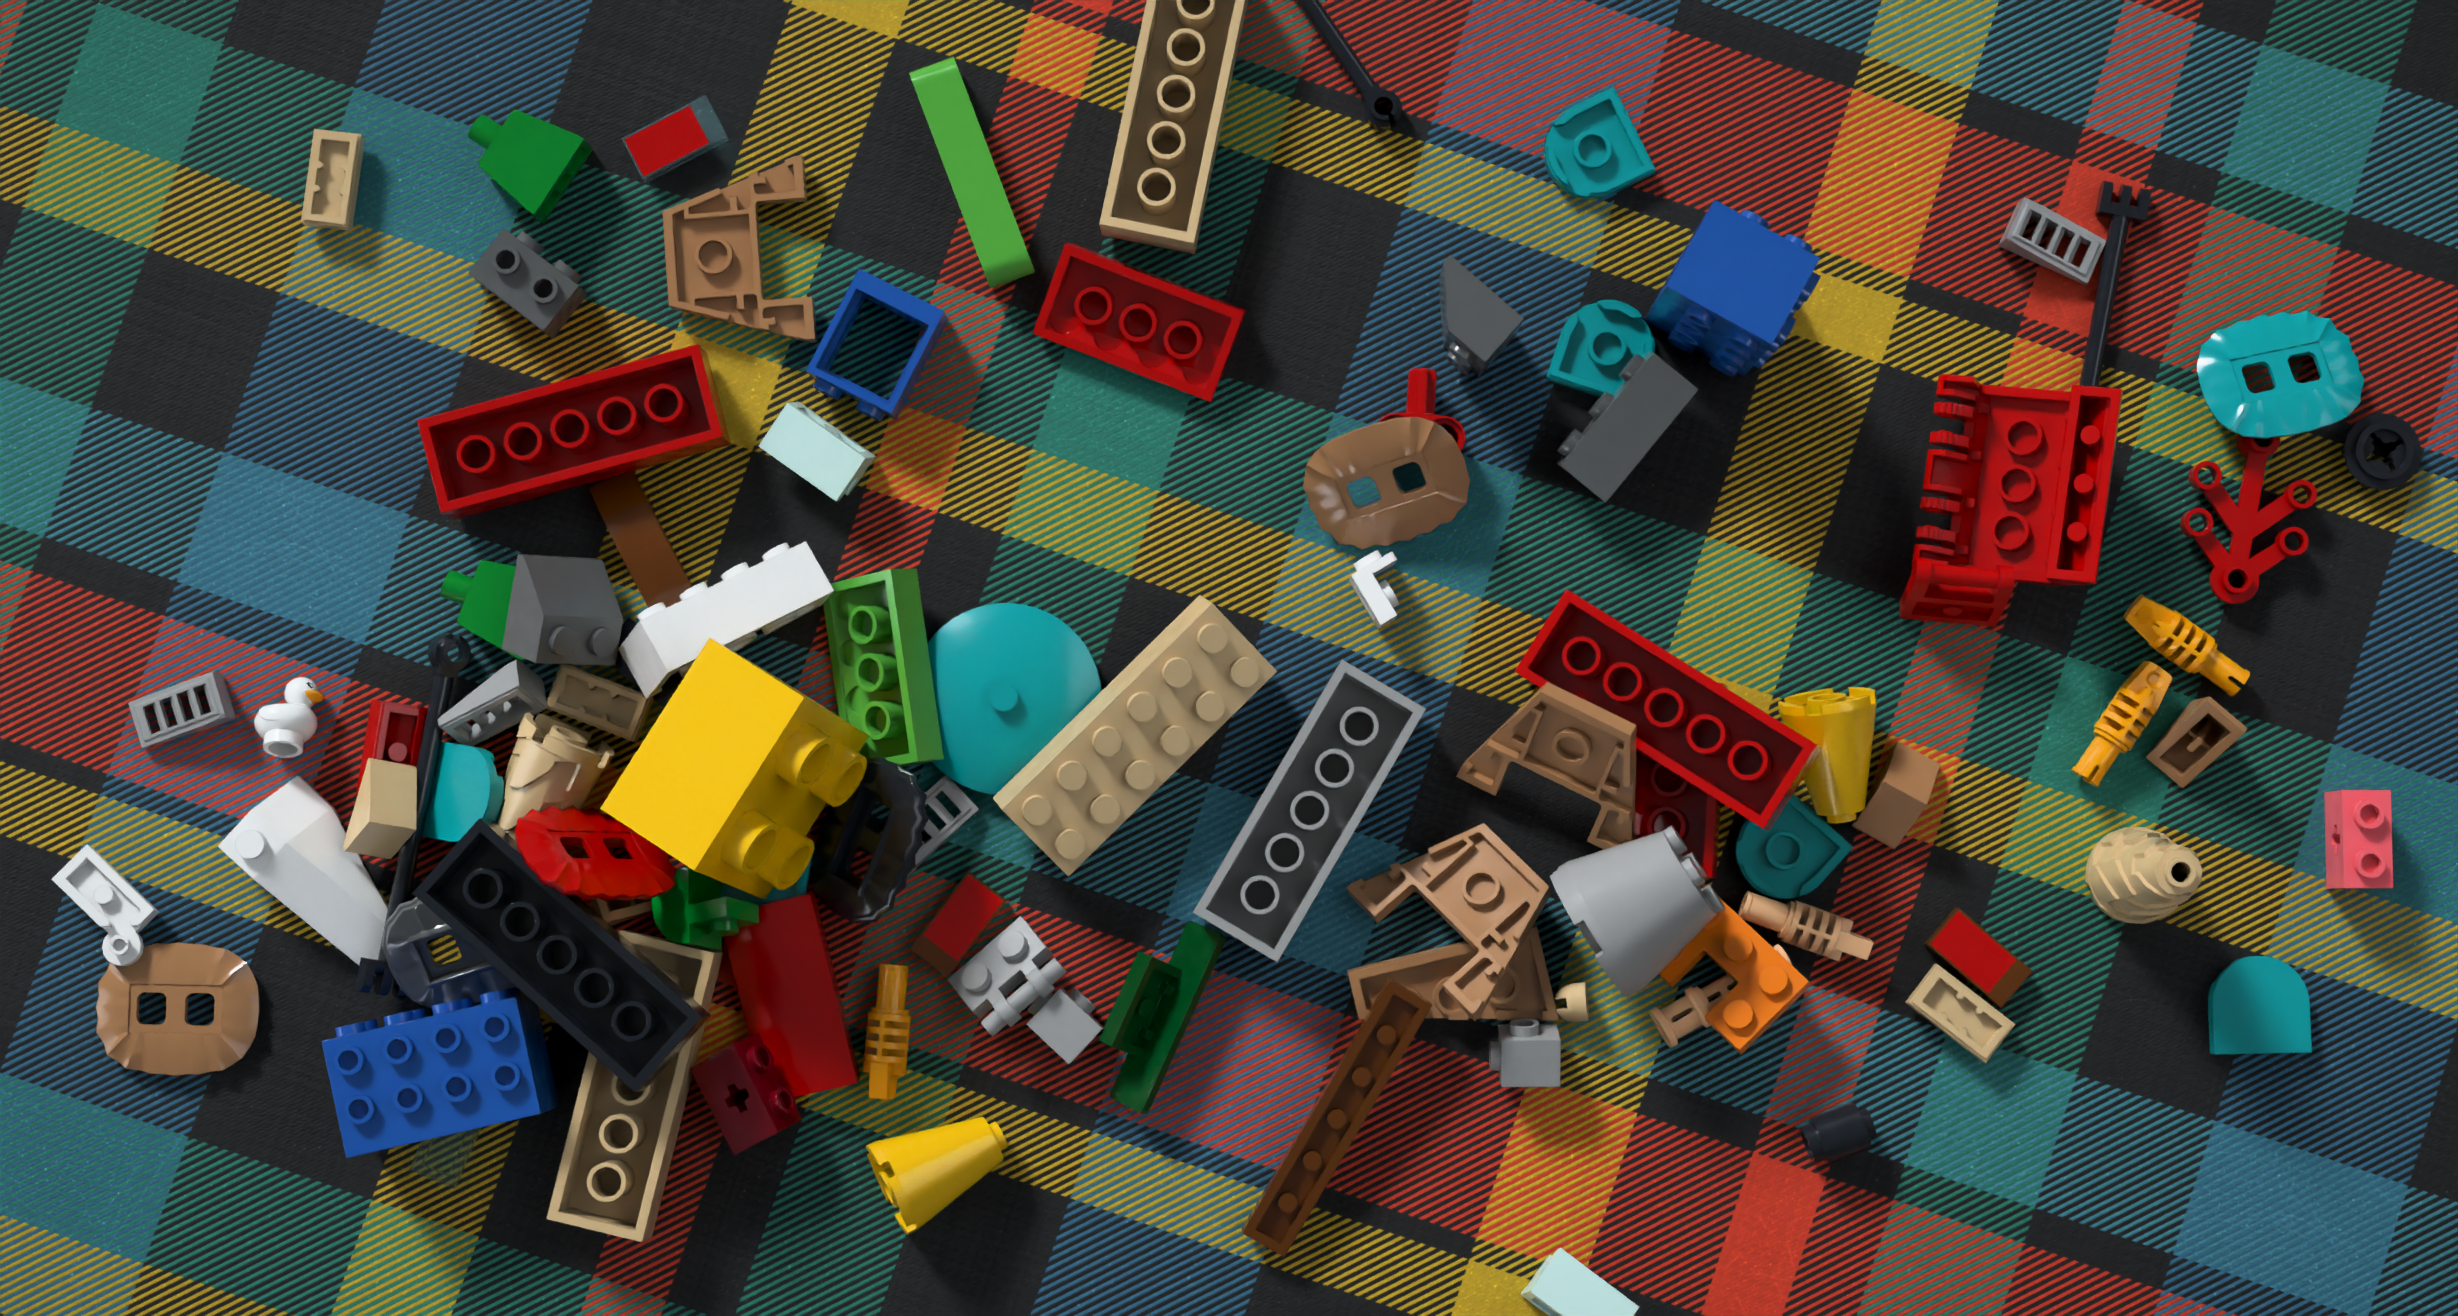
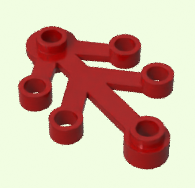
(2244, 522)

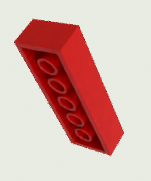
(574, 432)
(1678, 711)

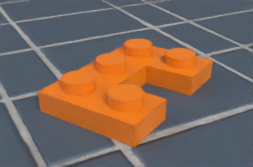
(1763, 977)

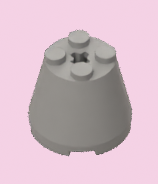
(1637, 905)

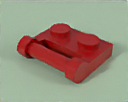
(1956, 593)

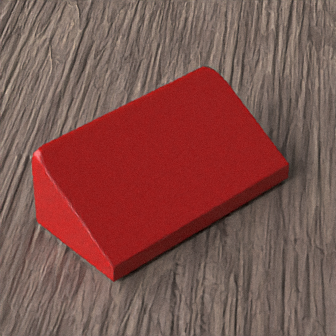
(393, 734)

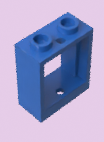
(896, 301)

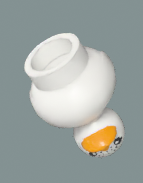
(290, 723)

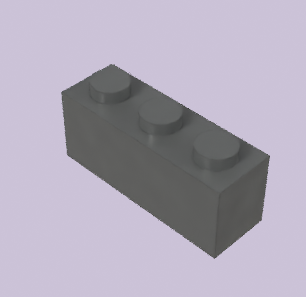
(1625, 424)

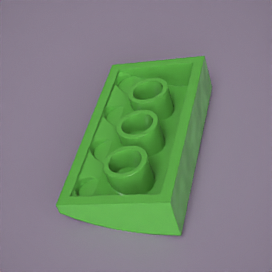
(884, 665)

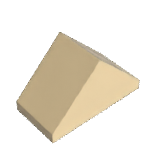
(383, 810)

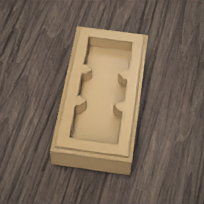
(333, 179)
(599, 702)
(1960, 1013)

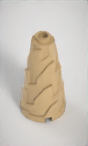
(550, 768)
(2141, 875)

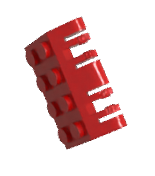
(2022, 479)

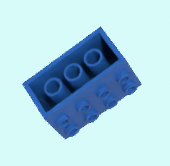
(1735, 290)
(439, 1071)

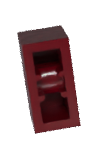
(746, 1093)

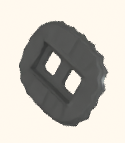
(415, 968)

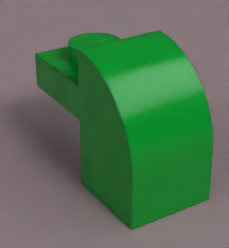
(696, 913)

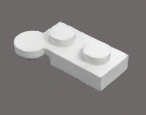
(109, 902)

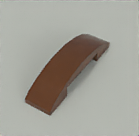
(641, 539)

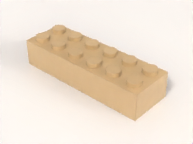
(1172, 122)
(1134, 735)
(625, 1138)

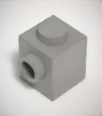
(1065, 1022)
(1526, 1054)

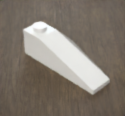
(297, 855)

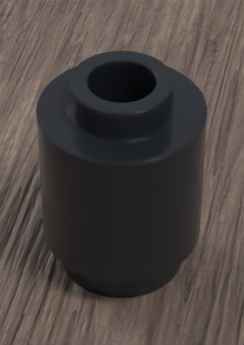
(1838, 1134)

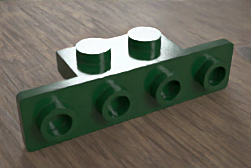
(1156, 1011)

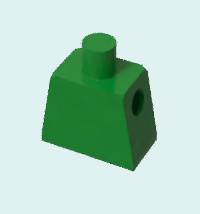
(530, 159)
(483, 600)

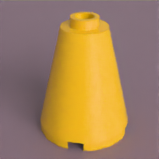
(1845, 733)
(934, 1167)

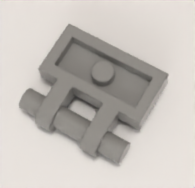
(1000, 969)

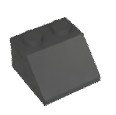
(1473, 319)
(562, 612)

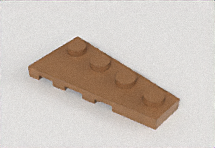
(1520, 994)

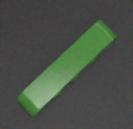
(972, 172)

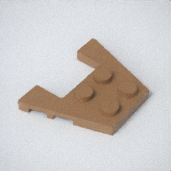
(717, 254)
(1572, 746)
(1479, 892)

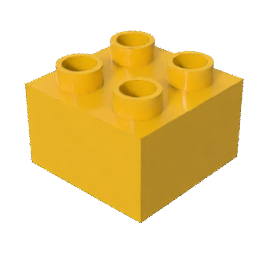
(738, 774)

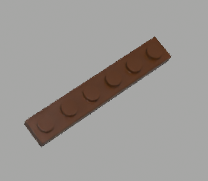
(1336, 1117)

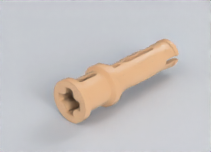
(1696, 1004)

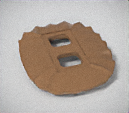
(1374, 454)
(176, 1044)

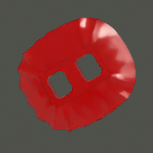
(541, 843)

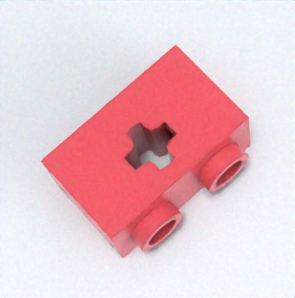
(2358, 839)

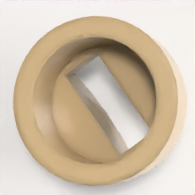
(1577, 1002)

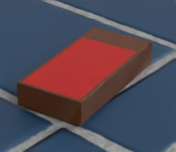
(958, 924)
(1978, 957)

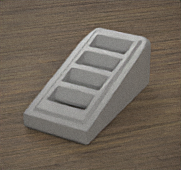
(2044, 217)
(217, 697)
(506, 697)
(938, 836)

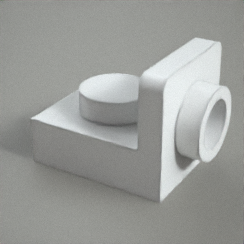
(1375, 596)

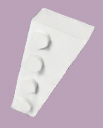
(728, 612)

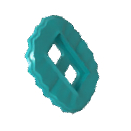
(2291, 405)

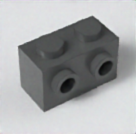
(528, 282)

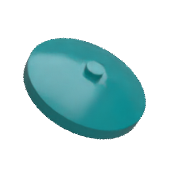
(1005, 689)

